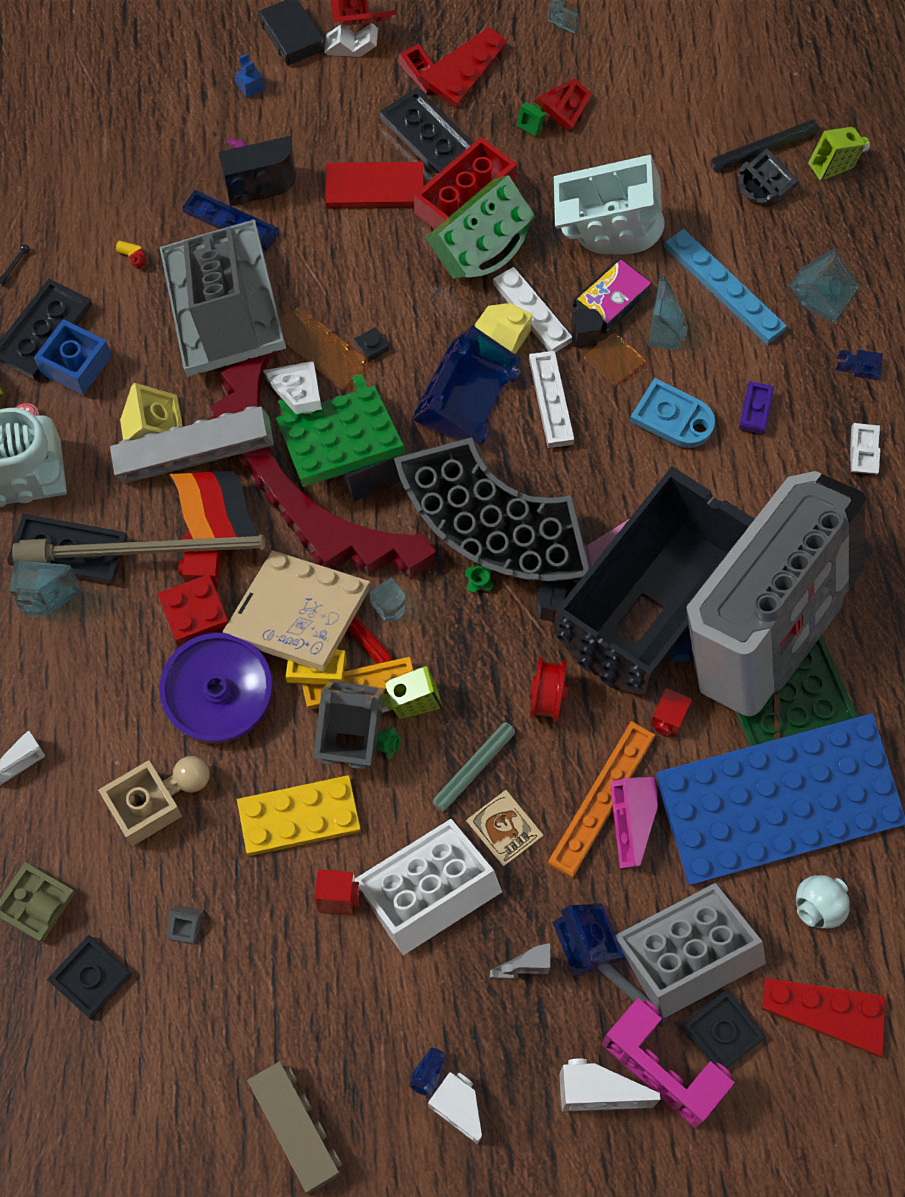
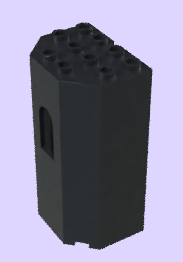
(660, 554)

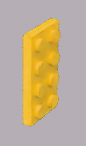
(298, 815)

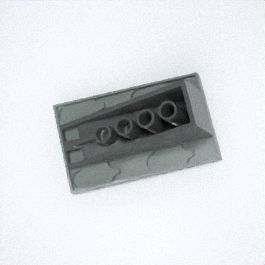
(221, 298)

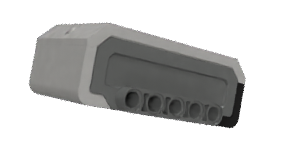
(777, 590)

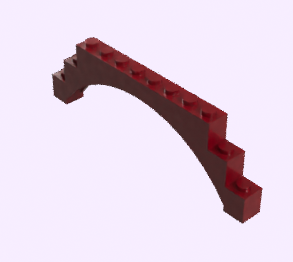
(323, 533)

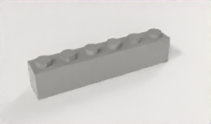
(191, 444)

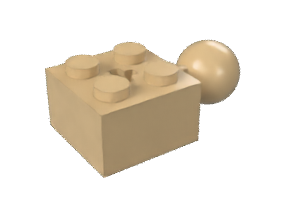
(159, 808)

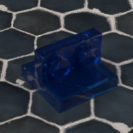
(587, 938)

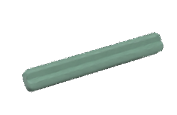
(474, 766)

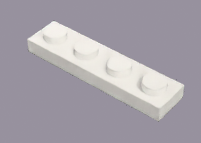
(544, 323)
(551, 399)

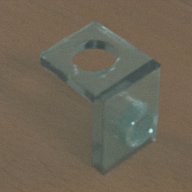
(562, 16)

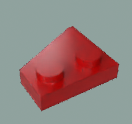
(565, 102)

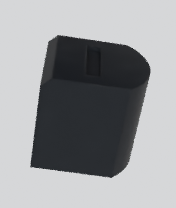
(586, 327)
(549, 599)

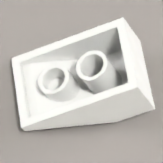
(597, 1088)

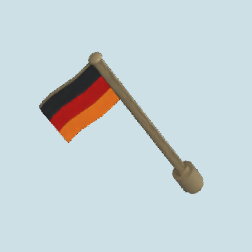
(211, 508)

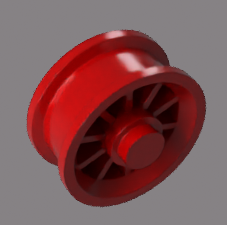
(548, 689)

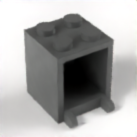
(351, 711)

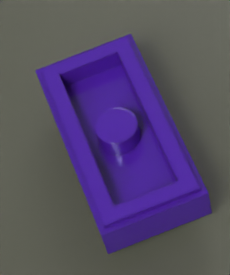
(756, 407)

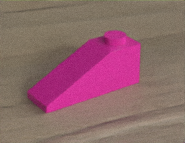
(634, 813)

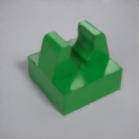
(531, 118)

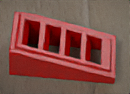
(405, 61)

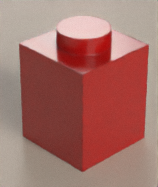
(670, 713)

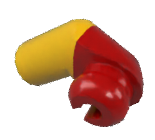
(135, 253)

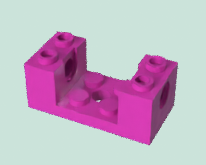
(691, 1103)

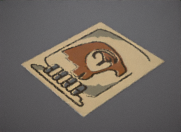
(504, 827)

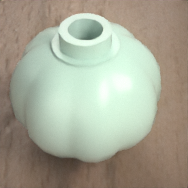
(822, 901)

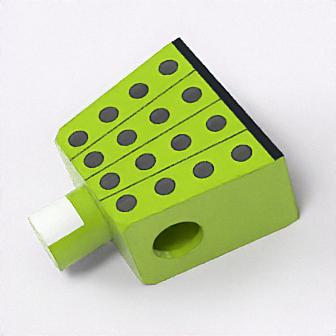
(837, 152)
(412, 694)

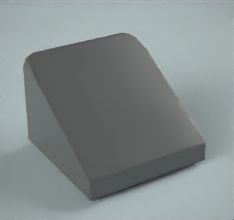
(184, 924)

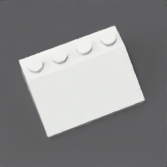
(428, 886)

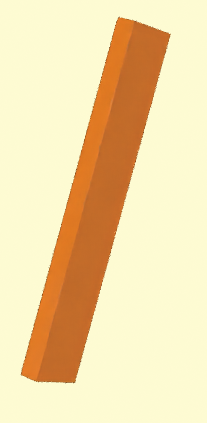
(598, 802)

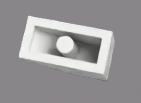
(458, 1105)

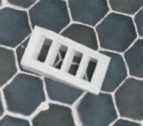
(20, 757)

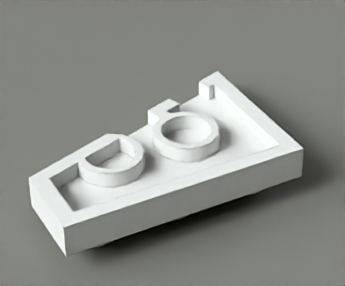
(296, 386)

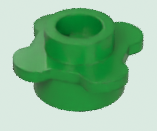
(478, 572)
(389, 741)

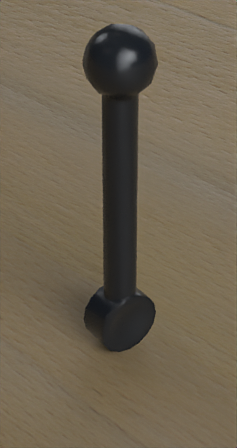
(24, 249)

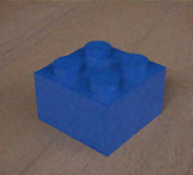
(73, 357)

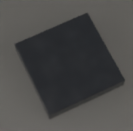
(90, 977)
(723, 1030)

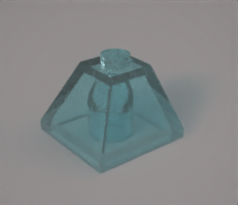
(824, 286)
(667, 318)

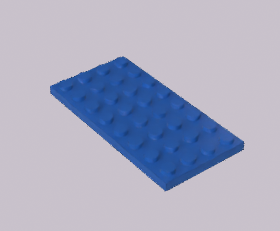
(780, 798)

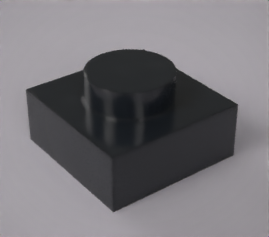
(371, 344)

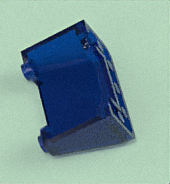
(466, 386)

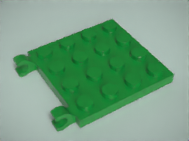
(340, 436)

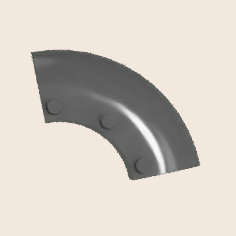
(490, 520)

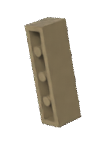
(293, 1127)

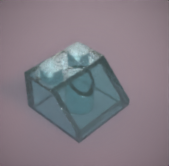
(42, 587)

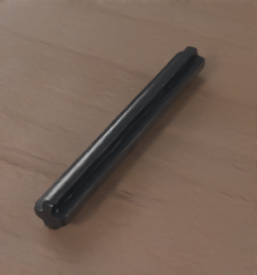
(771, 142)

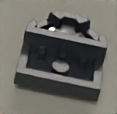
(766, 180)

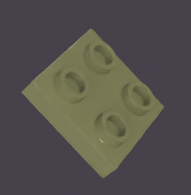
(34, 902)

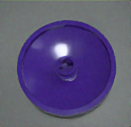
(216, 688)

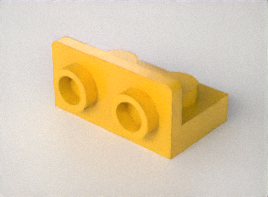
(303, 674)

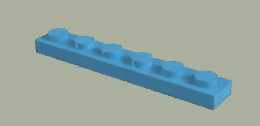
(725, 286)

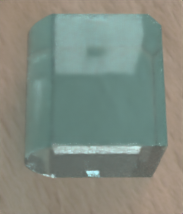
(388, 600)

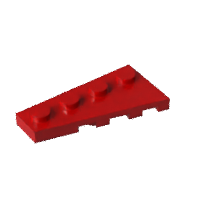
(461, 69)
(834, 1012)

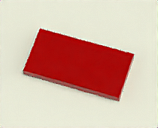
(372, 184)

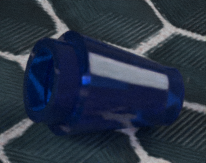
(427, 1073)

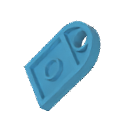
(673, 414)

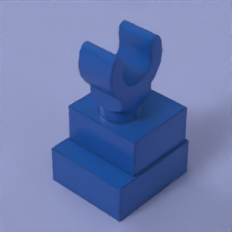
(249, 78)

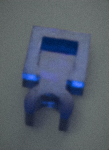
(864, 363)

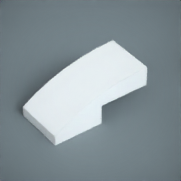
(864, 448)

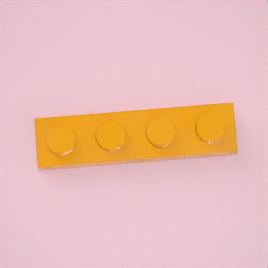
(372, 675)

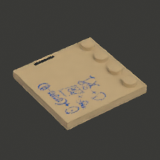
(298, 610)

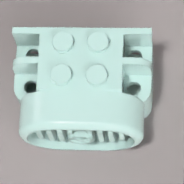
(611, 206)
(29, 457)

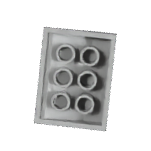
(691, 950)

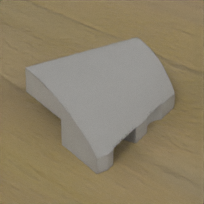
(531, 962)

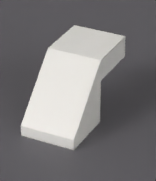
(345, 42)

